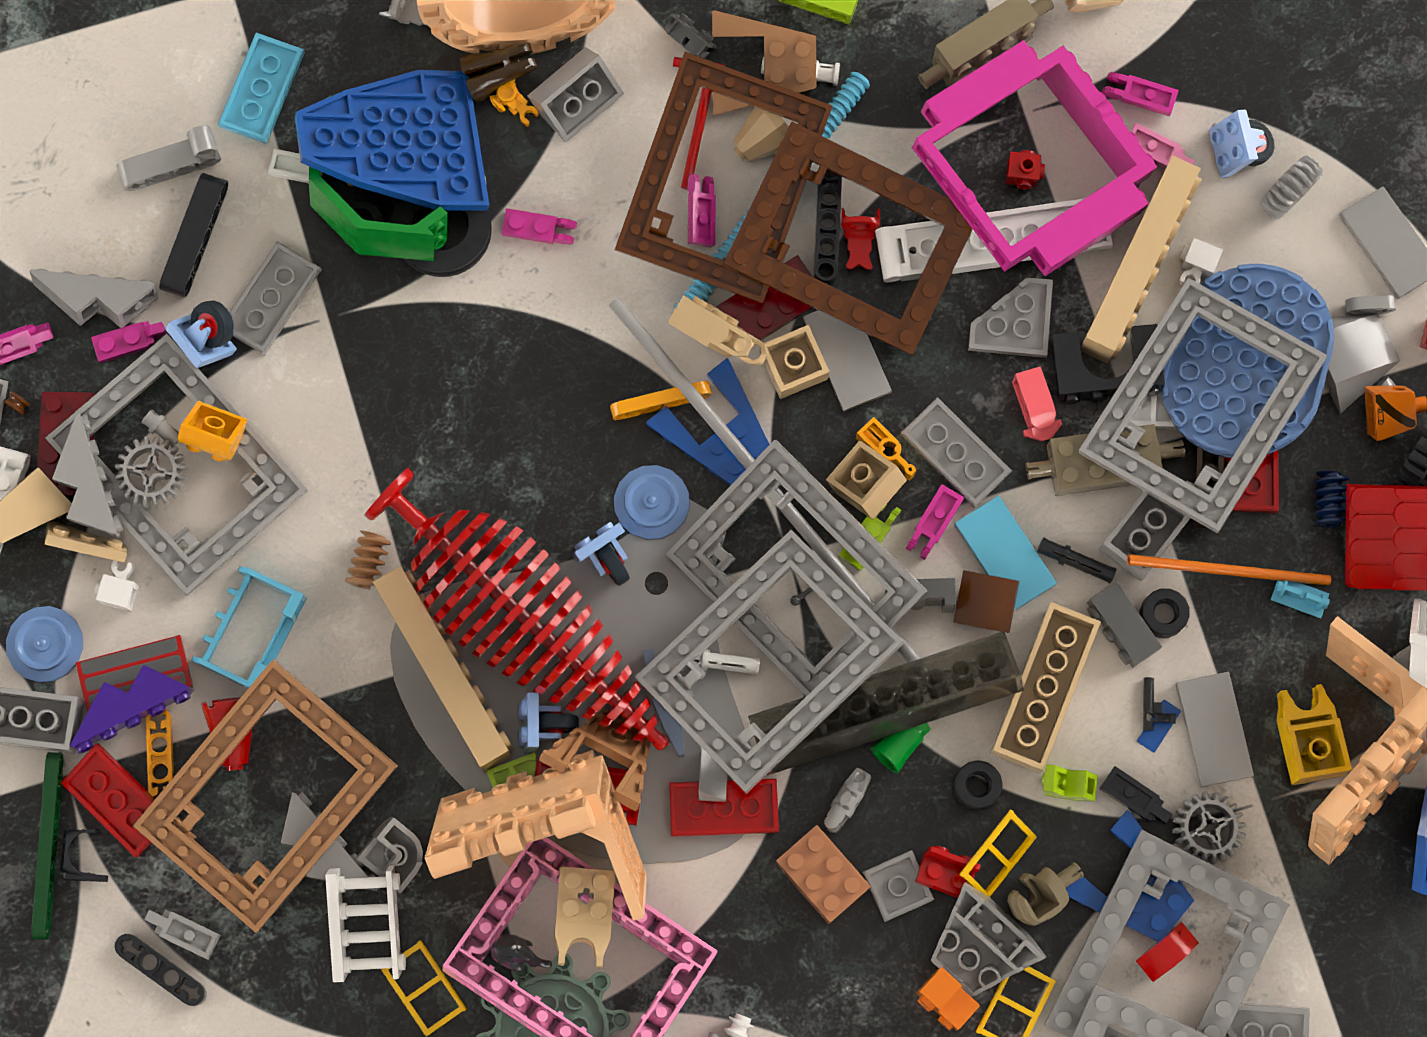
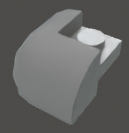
(393, 846)

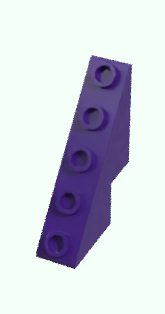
(117, 709)

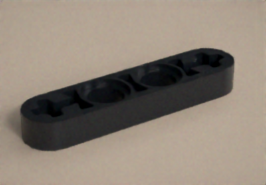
(162, 967)

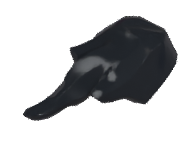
(513, 951)

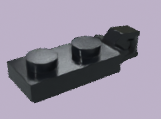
(1135, 796)

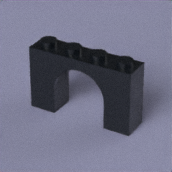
(1074, 379)

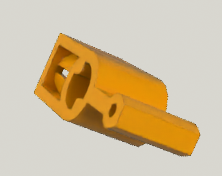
(878, 438)

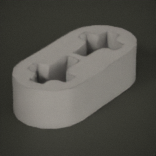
(1370, 305)

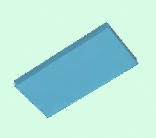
(261, 88)
(1005, 549)

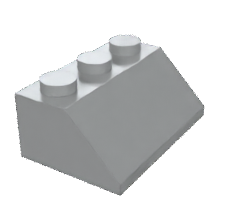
(576, 93)

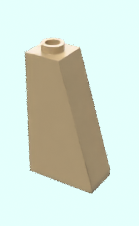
(30, 505)

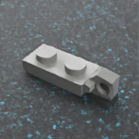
(184, 932)

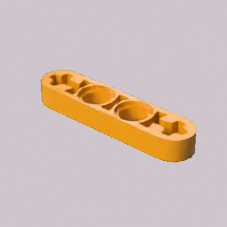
(655, 401)
(155, 758)

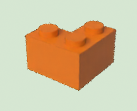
(947, 999)

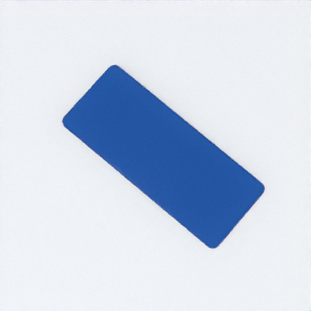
(1153, 739)

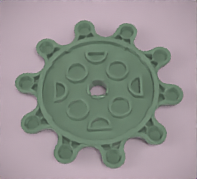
(562, 992)

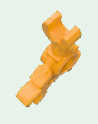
(516, 103)

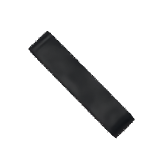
(824, 234)
(193, 235)

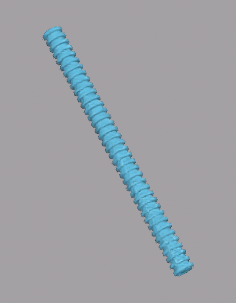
(841, 106)

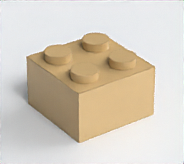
(795, 362)
(866, 479)

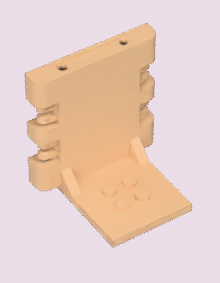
(1385, 760)
(534, 808)

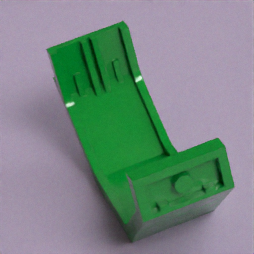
(376, 237)

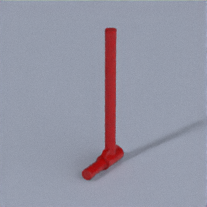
(697, 130)

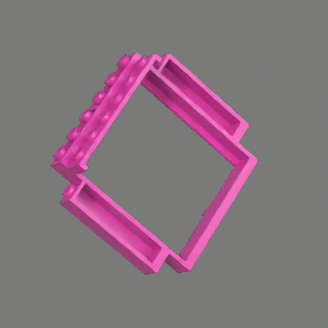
(1092, 112)

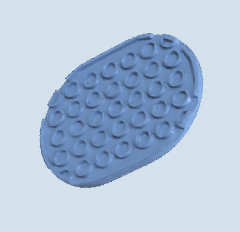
(1222, 383)

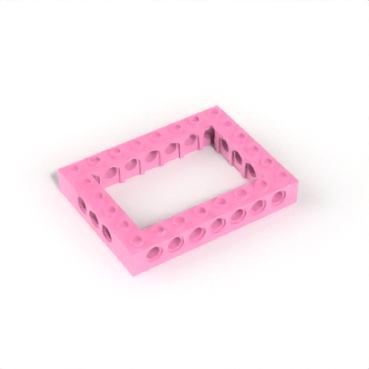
(655, 929)

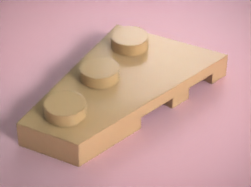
(80, 541)

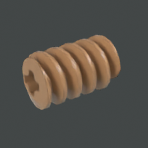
(368, 560)

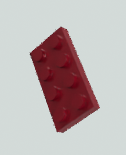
(771, 315)
(55, 409)

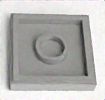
(895, 886)

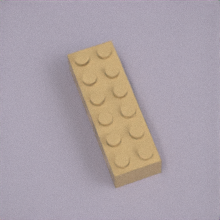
(1048, 685)

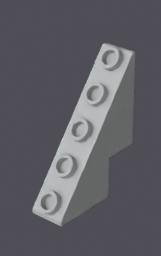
(87, 294)
(80, 471)
(298, 821)

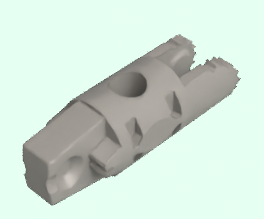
(847, 800)

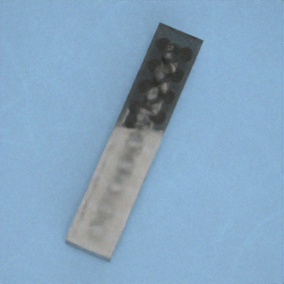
(906, 698)

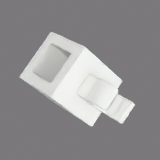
(1199, 260)
(117, 590)

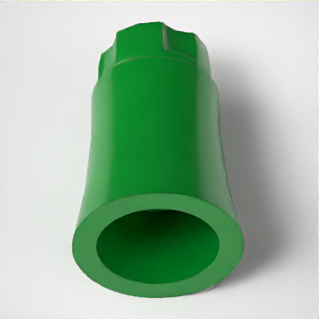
(897, 748)

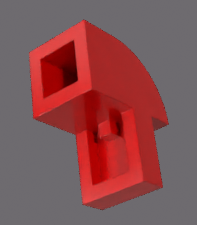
(1167, 952)

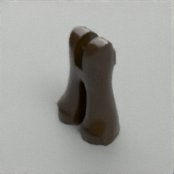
(476, 63)

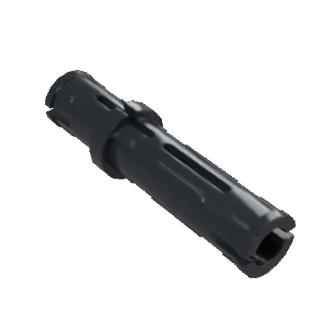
(1104, 573)

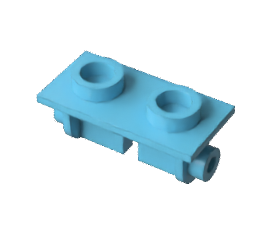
(1301, 597)

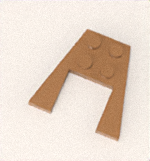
(787, 55)
(617, 747)

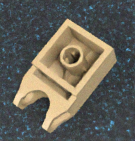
(715, 330)
(581, 921)

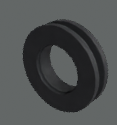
(458, 258)

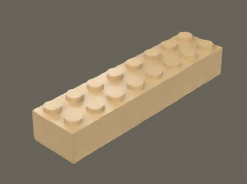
(1139, 262)
(442, 669)

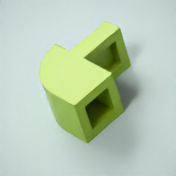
(1069, 784)

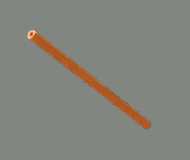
(1232, 570)

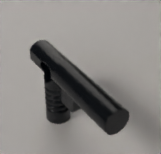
(1153, 708)

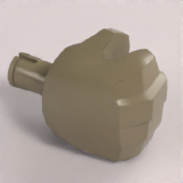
(1047, 894)

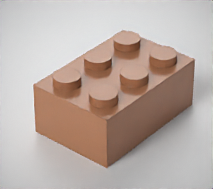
(822, 874)

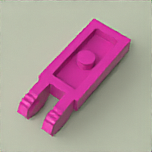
(1142, 93)
(701, 211)
(536, 227)
(936, 519)

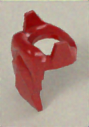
(859, 233)

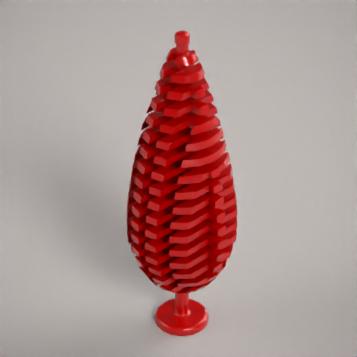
(516, 610)

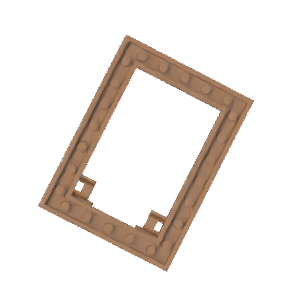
(172, 834)

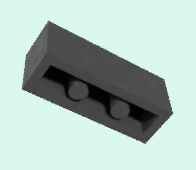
(1123, 625)

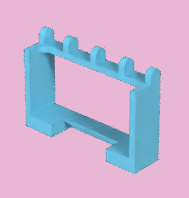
(290, 614)

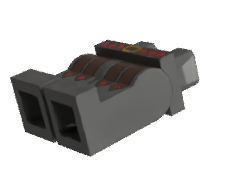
(939, 593)

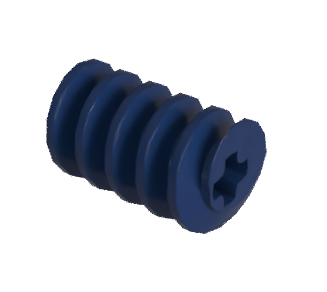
(1331, 499)

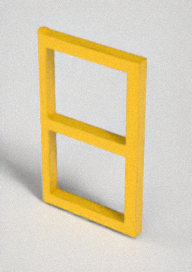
(1008, 865)
(406, 1000)
(1034, 1015)

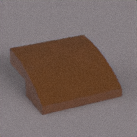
(986, 601)

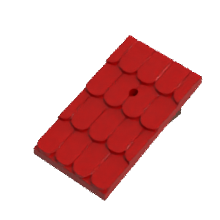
(1386, 537)

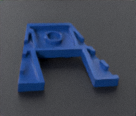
(713, 452)
(1150, 915)

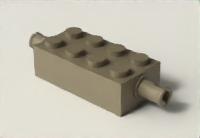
(984, 40)
(1078, 474)

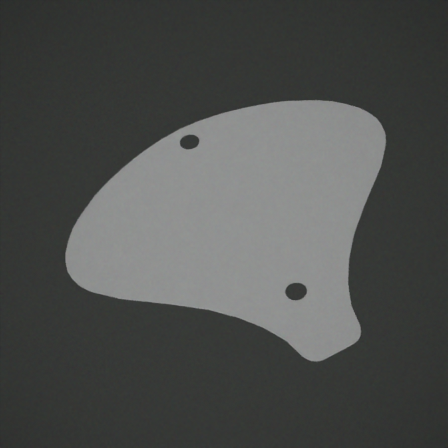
(636, 624)

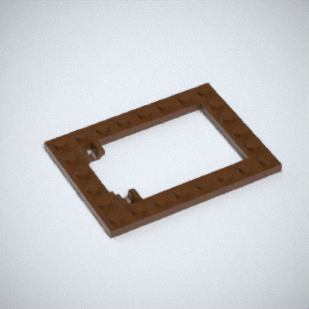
(754, 239)
(652, 244)

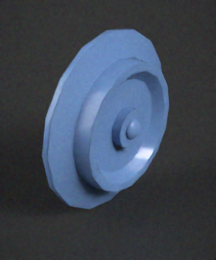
(651, 502)
(44, 644)

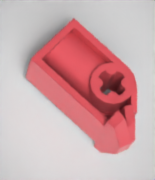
(1036, 404)

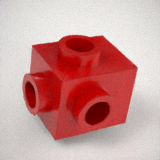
(1024, 169)

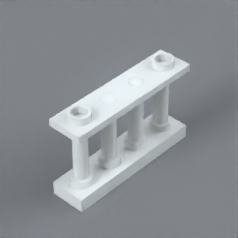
(341, 938)

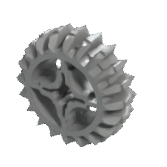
(1291, 187)
(149, 484)
(1203, 816)

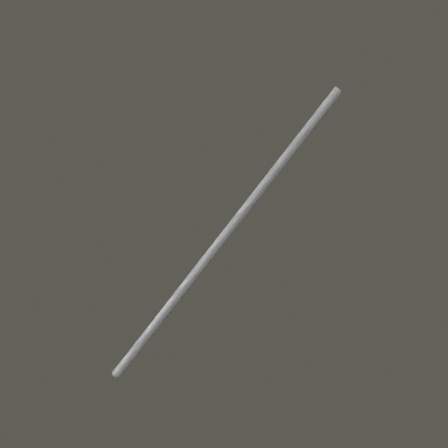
(745, 458)

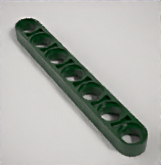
(47, 846)

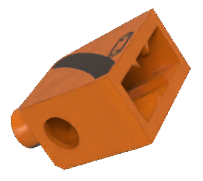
(1391, 410)

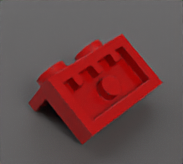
(942, 870)

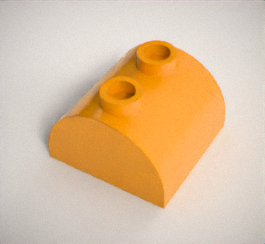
(212, 431)

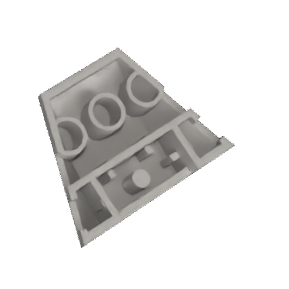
(1359, 357)
(983, 943)

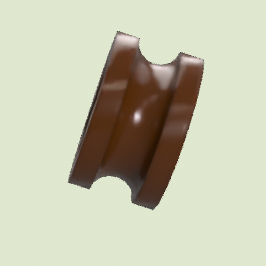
(16, 403)

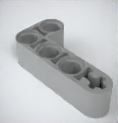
(170, 161)

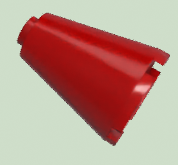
(213, 716)

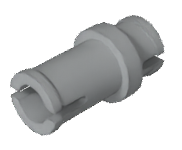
(159, 426)

